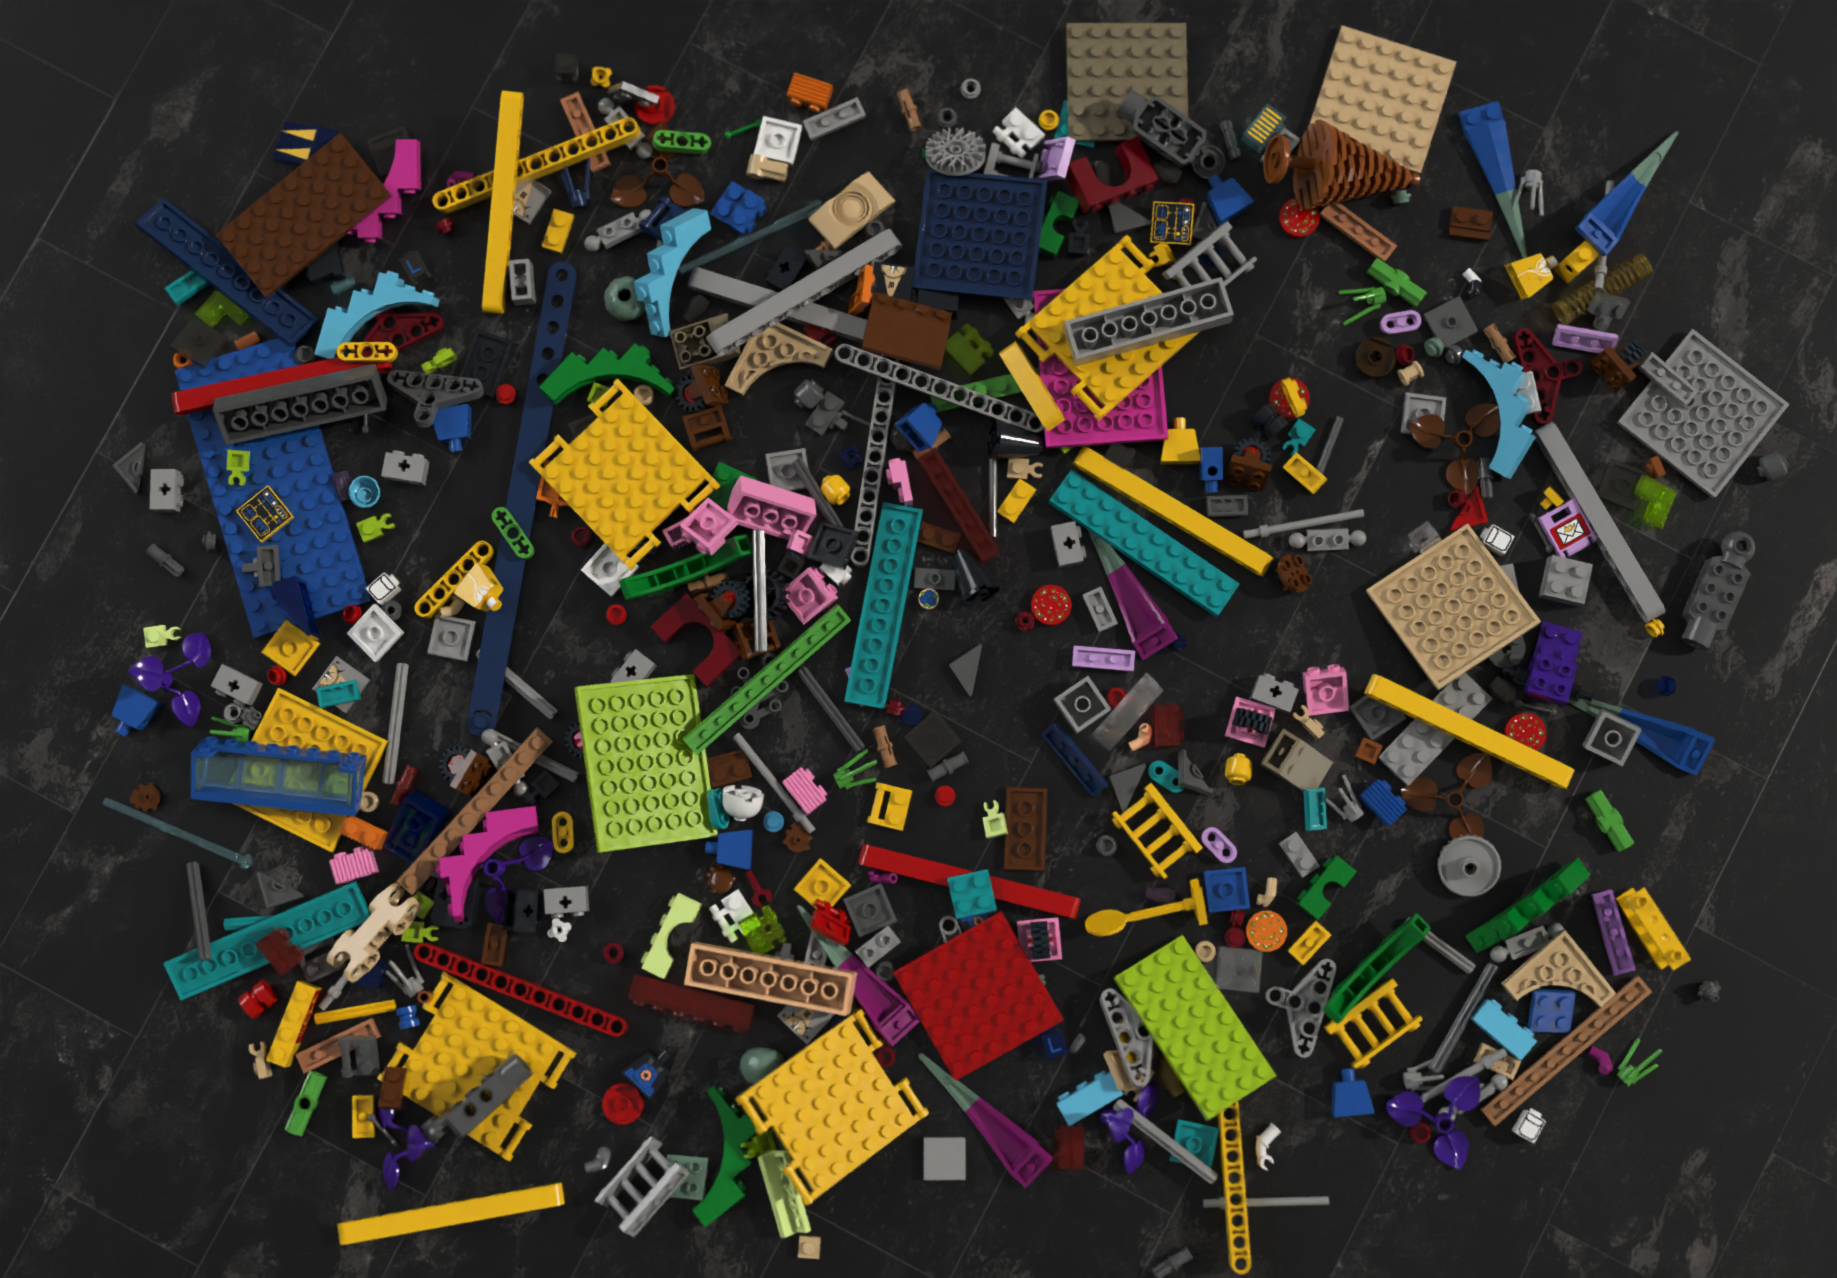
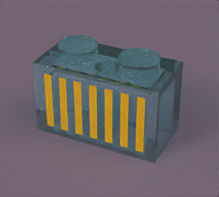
(1263, 128)

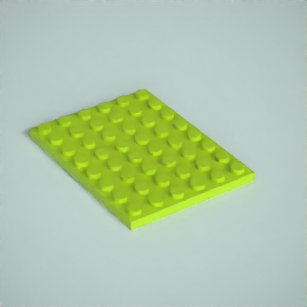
(638, 768)

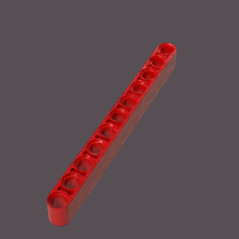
(203, 397)
(938, 874)
(512, 983)

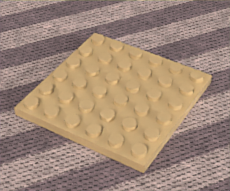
(1384, 95)
(1453, 606)

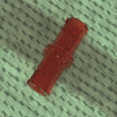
(403, 785)

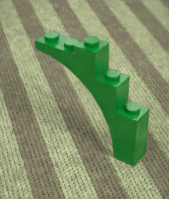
(605, 366)
(687, 570)
(1533, 905)
(1374, 966)
(726, 1188)

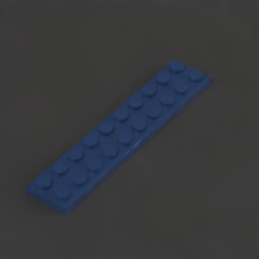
(219, 269)

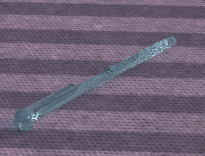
(779, 224)
(245, 861)

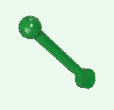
(727, 135)

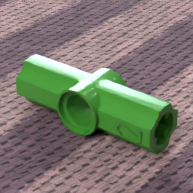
(1396, 282)
(1609, 820)
(311, 1090)

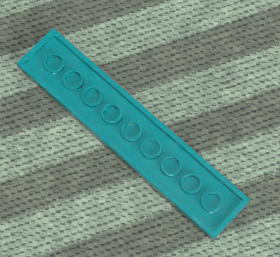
(1143, 543)
(883, 605)
(238, 954)

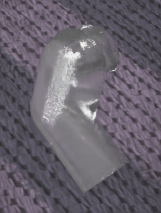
(600, 1162)

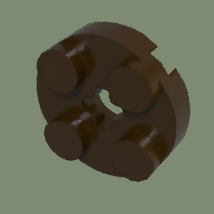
(1370, 347)

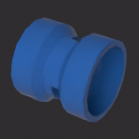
(407, 1017)

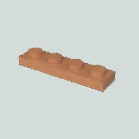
(581, 125)
(1358, 230)
(329, 1049)

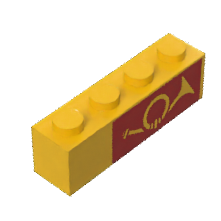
(294, 1024)

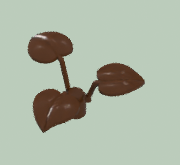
(684, 192)
(1428, 433)
(1422, 793)

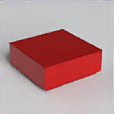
(816, 333)

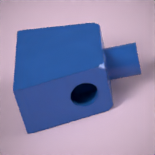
(1227, 199)
(453, 426)
(920, 426)
(1211, 458)
(133, 709)
(733, 848)
(1350, 1096)

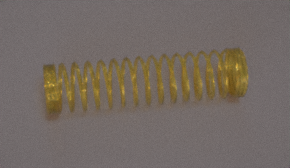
(1637, 267)

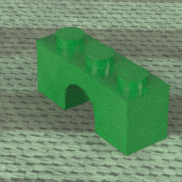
(1061, 208)
(1334, 871)

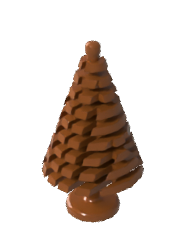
(1333, 167)

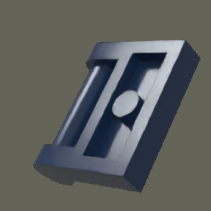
(673, 211)

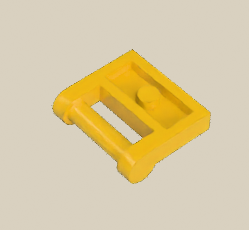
(896, 808)

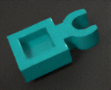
(1299, 435)

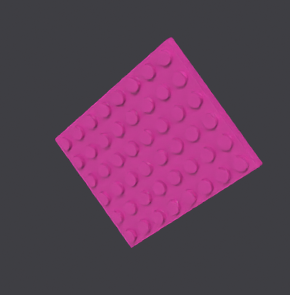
(1135, 419)

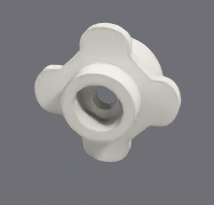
(553, 932)

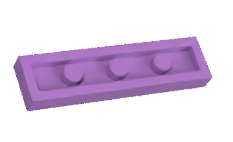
(1612, 932)

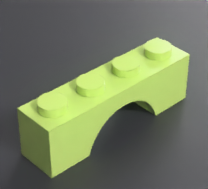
(659, 959)

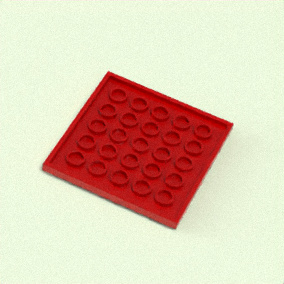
(978, 995)

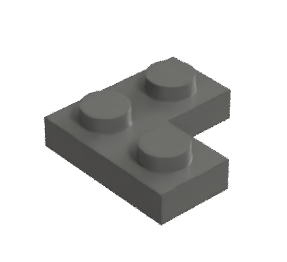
(624, 92)

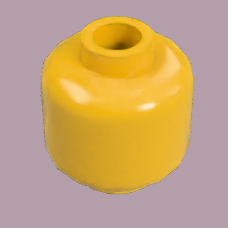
(835, 489)
(1238, 769)

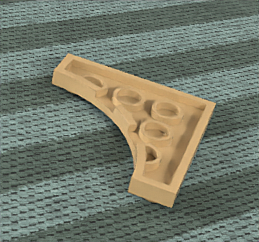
(774, 348)
(1560, 964)

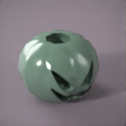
(620, 309)
(759, 1063)

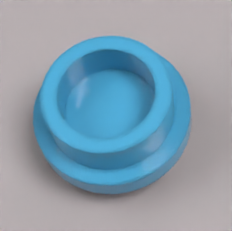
(773, 821)

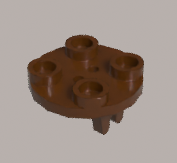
(1293, 573)

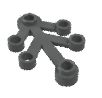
(757, 714)

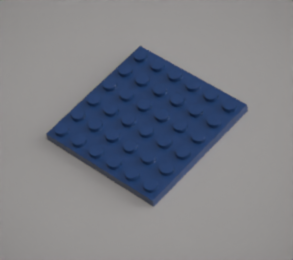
(980, 235)

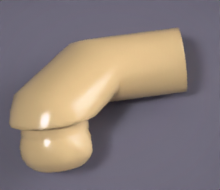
(453, 609)
(1270, 893)

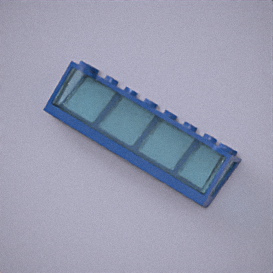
(277, 776)

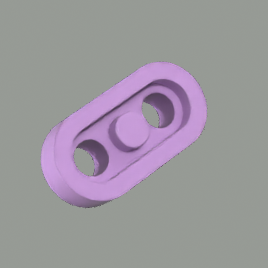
(1399, 322)
(1217, 846)

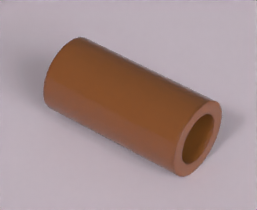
(248, 340)
(421, 998)

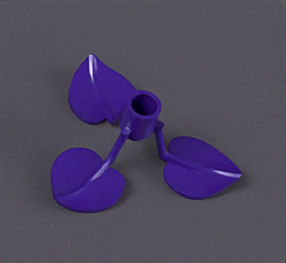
(150, 676)
(535, 853)
(1121, 1121)
(415, 1147)
(1448, 1148)

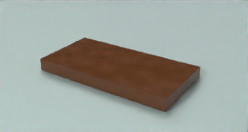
(1026, 829)

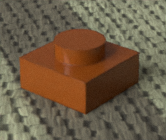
(1654, 467)
(1368, 751)

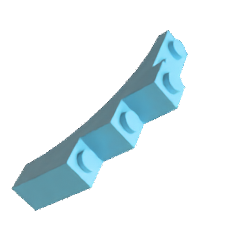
(664, 262)
(388, 293)
(1513, 439)

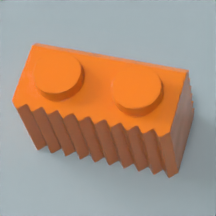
(809, 93)
(363, 832)

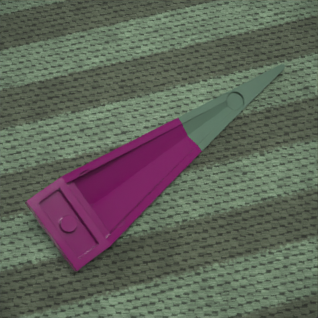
(1143, 618)
(881, 1004)
(1012, 1145)

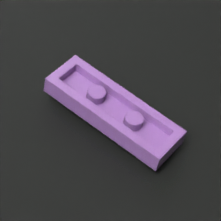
(1583, 339)
(1103, 658)

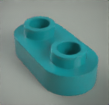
(1166, 777)
(718, 816)

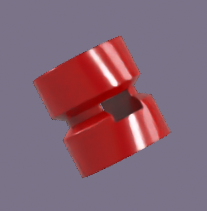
(255, 1000)

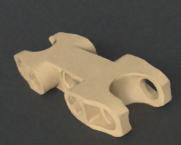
(363, 944)

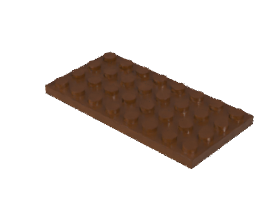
(303, 215)

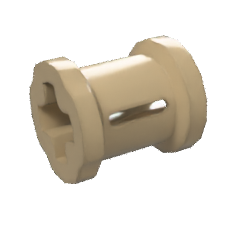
(1410, 373)

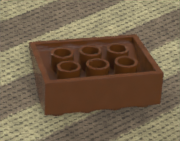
(906, 330)

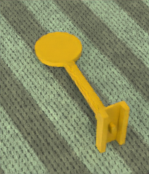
(1112, 921)

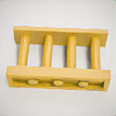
(1177, 828)
(1652, 928)
(1370, 1002)

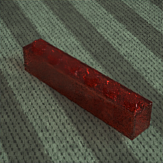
(958, 506)
(691, 1001)

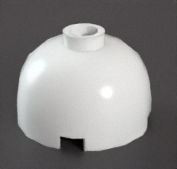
(742, 802)

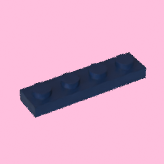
(1074, 759)

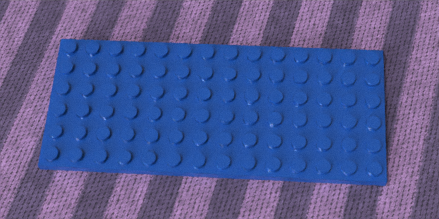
(297, 468)

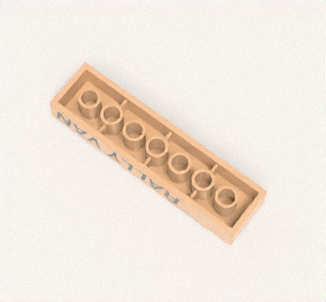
(770, 978)

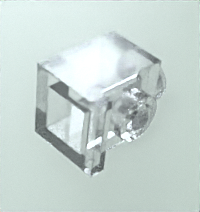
(1424, 531)

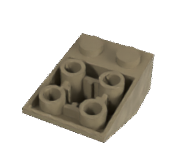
(692, 346)
(1295, 761)

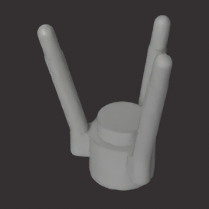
(1533, 182)
(1352, 809)
(411, 986)
(1414, 1080)

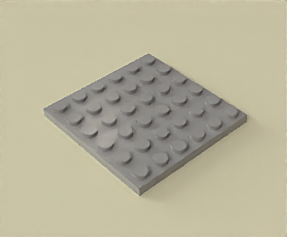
(1718, 425)

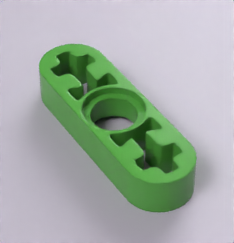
(687, 136)
(509, 518)

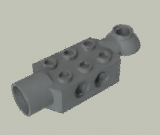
(1170, 133)
(1717, 591)
(460, 1119)

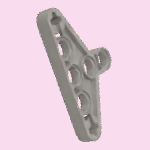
(1299, 1016)
(1139, 1045)

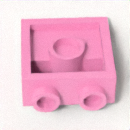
(898, 477)
(708, 527)
(810, 594)
(1326, 690)

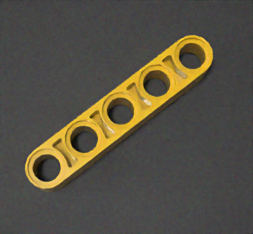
(1032, 386)
(444, 582)

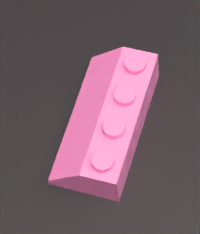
(770, 508)

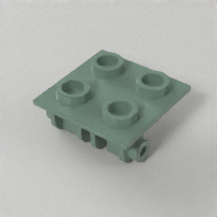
(694, 1183)

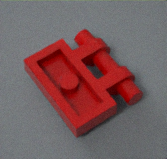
(831, 922)

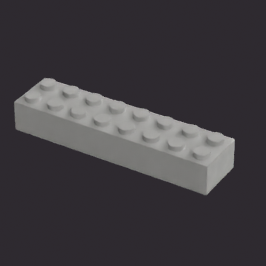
(1148, 321)

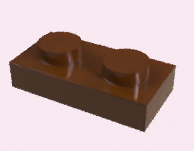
(938, 538)
(494, 945)
(392, 1088)

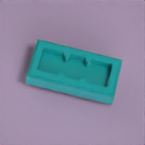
(185, 287)
(338, 693)
(1315, 809)

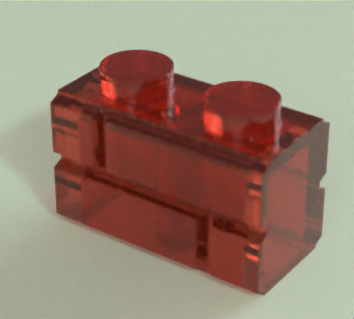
(1167, 725)
(280, 950)
(1070, 1146)

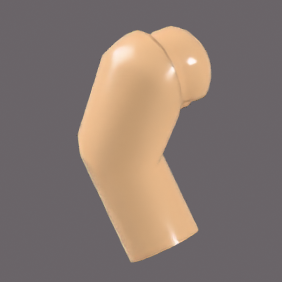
(1143, 738)

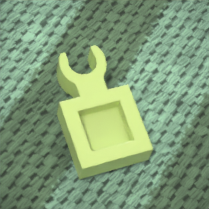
(158, 636)
(994, 823)

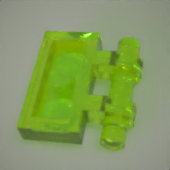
(964, 353)
(755, 933)

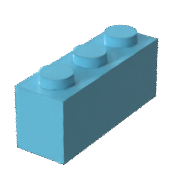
(1503, 1028)
(1088, 1097)

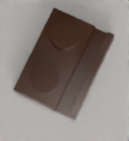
(1470, 223)
(728, 768)

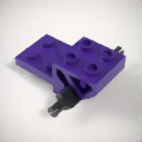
(1552, 666)

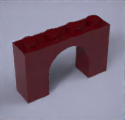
(1094, 194)
(686, 613)

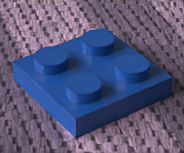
(1226, 889)
(1551, 1010)

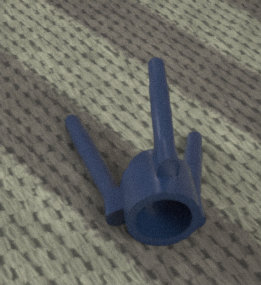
(576, 197)

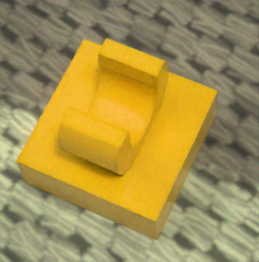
(1164, 254)
(1552, 497)

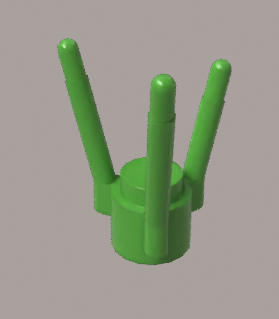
(1373, 296)
(241, 734)
(844, 777)
(1629, 1074)

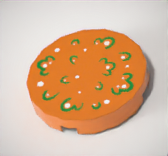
(1266, 931)

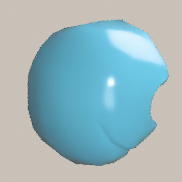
(364, 492)

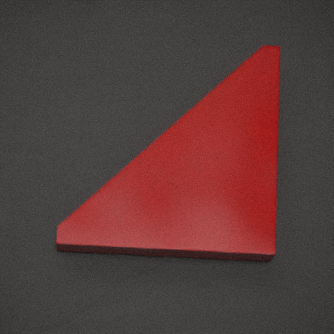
(1472, 513)

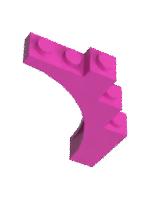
(404, 176)
(499, 829)

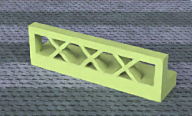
(782, 1194)

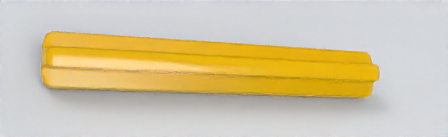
(356, 1011)

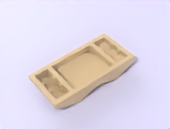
(851, 210)

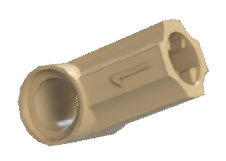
(760, 167)

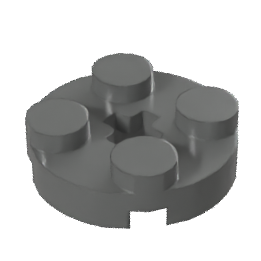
(1512, 657)

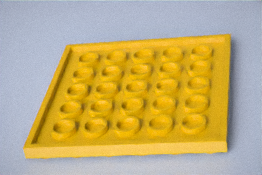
(302, 724)

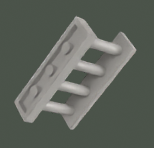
(996, 156)
(1206, 246)
(654, 1199)

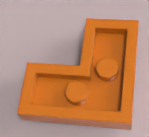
(863, 295)

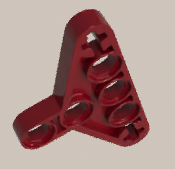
(403, 325)
(1541, 363)

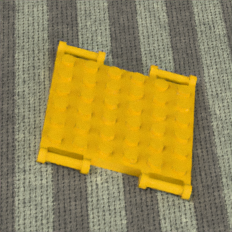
(1105, 285)
(624, 474)
(465, 1045)
(832, 1106)

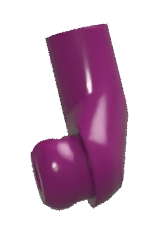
(459, 177)
(886, 878)
(1605, 1062)

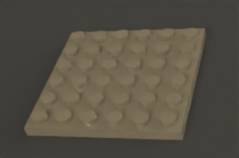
(1111, 61)

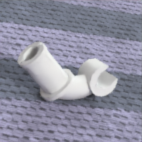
(1262, 1143)

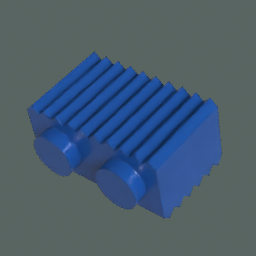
(1383, 802)

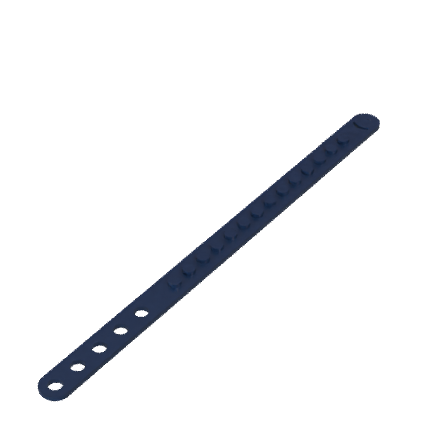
(521, 505)

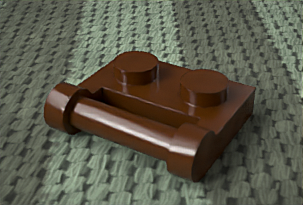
(703, 422)
(745, 634)

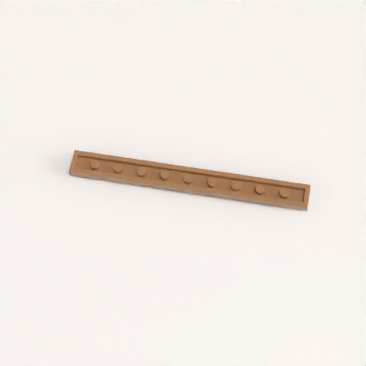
(474, 810)
(1565, 1050)

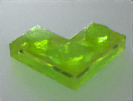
(216, 307)
(1659, 498)

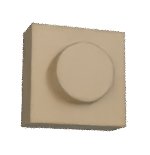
(809, 1247)

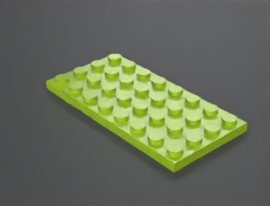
(1194, 1027)

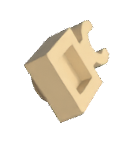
(1020, 469)

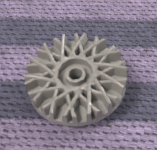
(955, 152)
(1467, 850)

